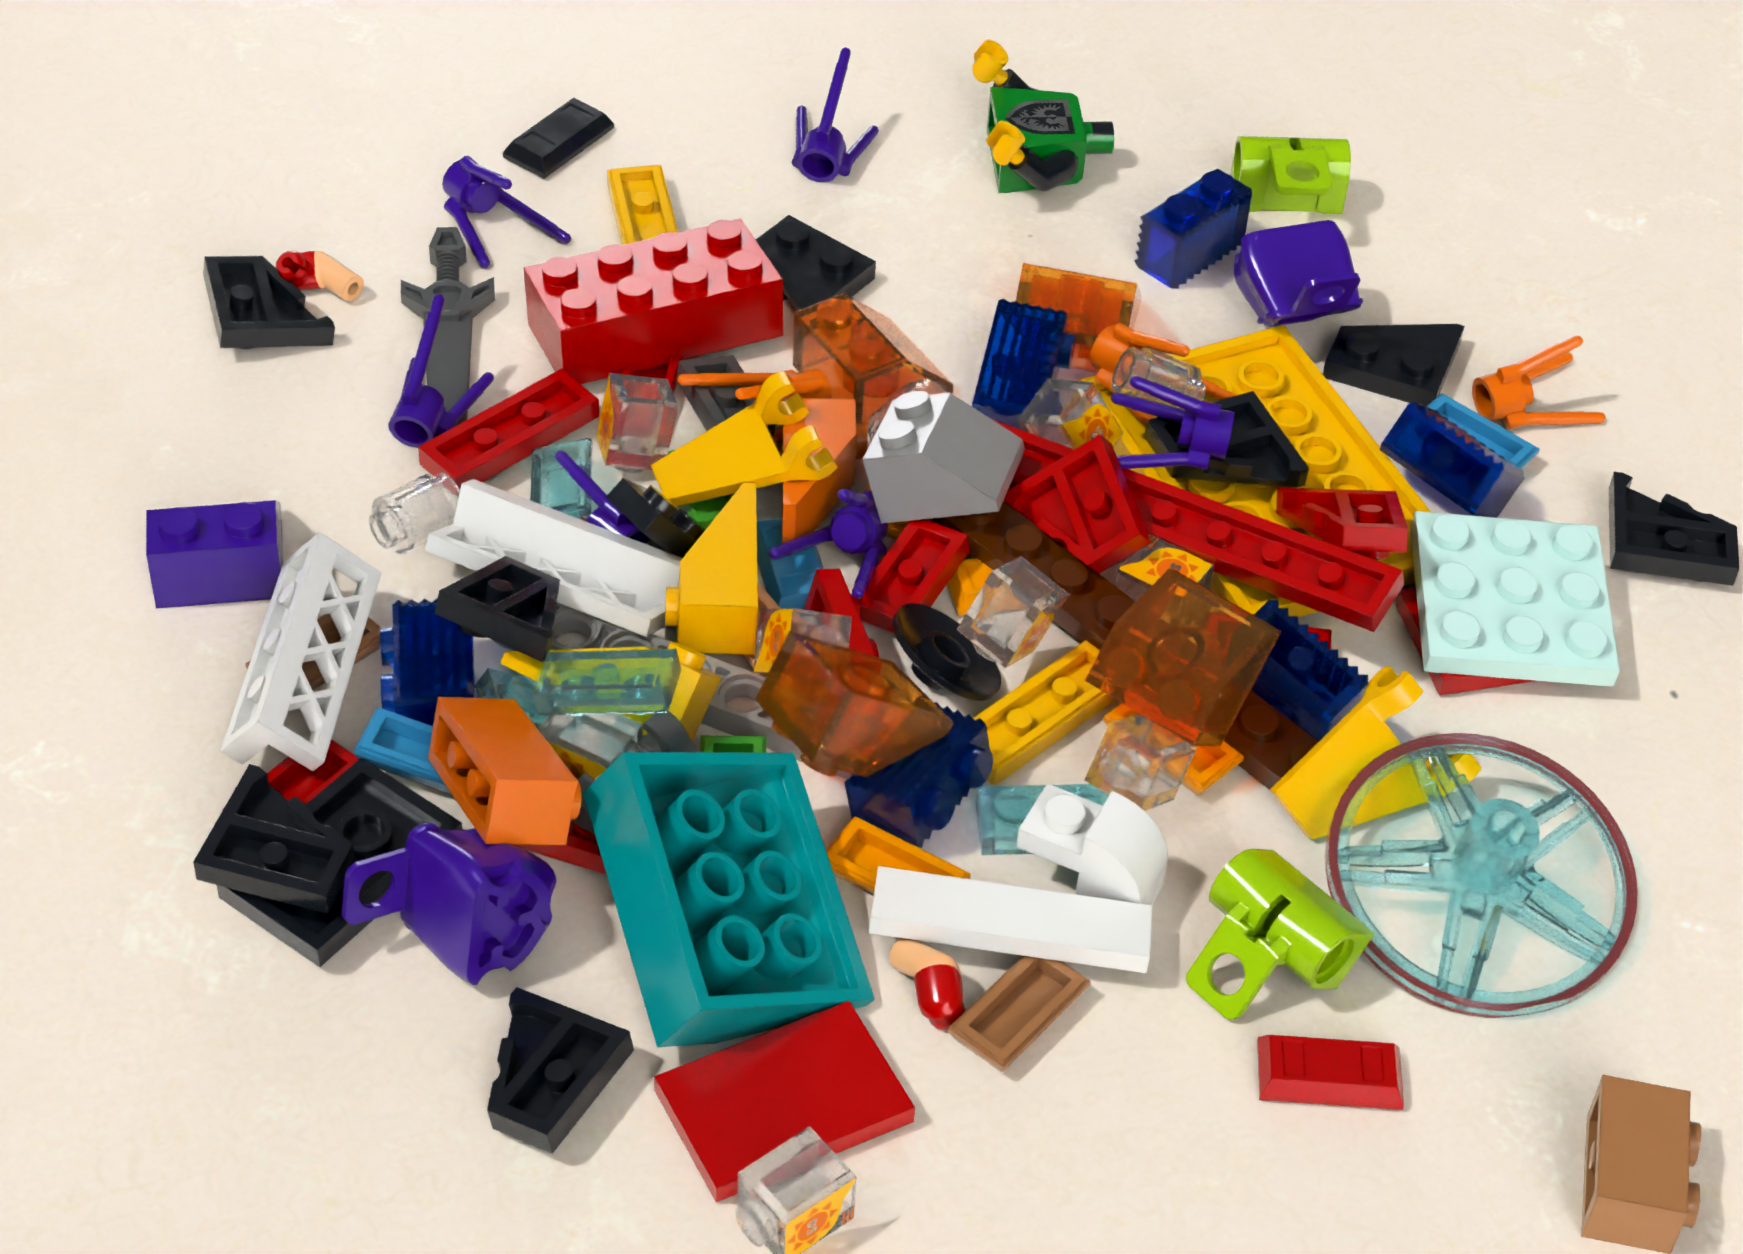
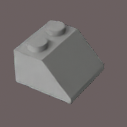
(939, 459)

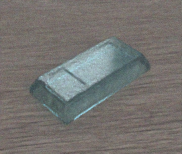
(552, 483)

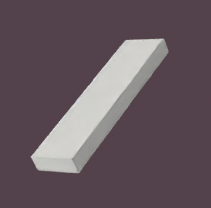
(1011, 919)

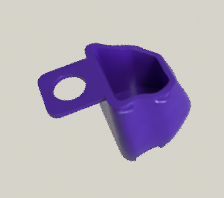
(1297, 273)
(460, 897)

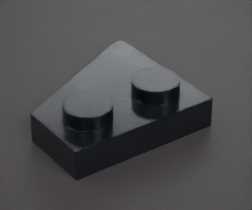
(1395, 359)
(1255, 453)
(656, 516)
(1668, 537)
(274, 848)

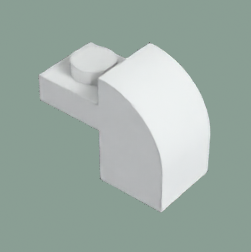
(1110, 845)

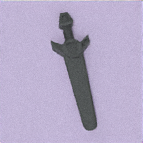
(451, 352)

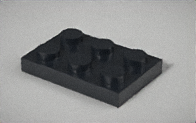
(374, 816)

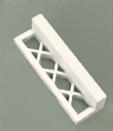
(596, 567)
(289, 628)

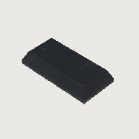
(558, 137)

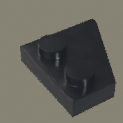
(814, 263)
(259, 307)
(504, 604)
(552, 1069)

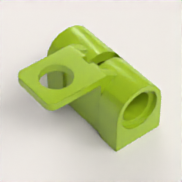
(1293, 172)
(1274, 921)

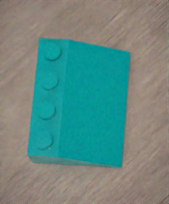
(723, 893)

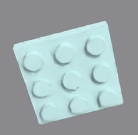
(1513, 599)

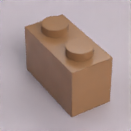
(1639, 1165)

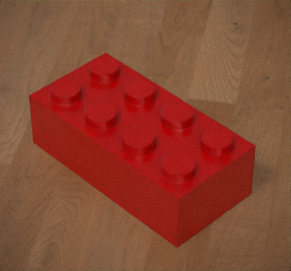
(654, 301)

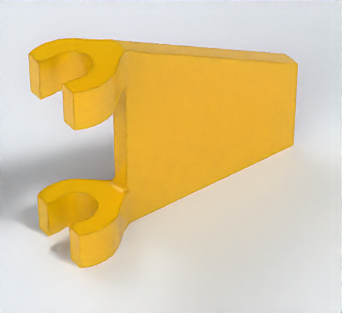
(745, 451)
(1321, 777)

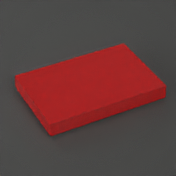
(778, 1084)

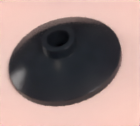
(943, 654)

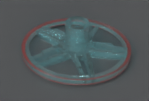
(1486, 870)

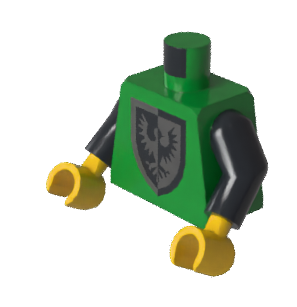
(1034, 133)

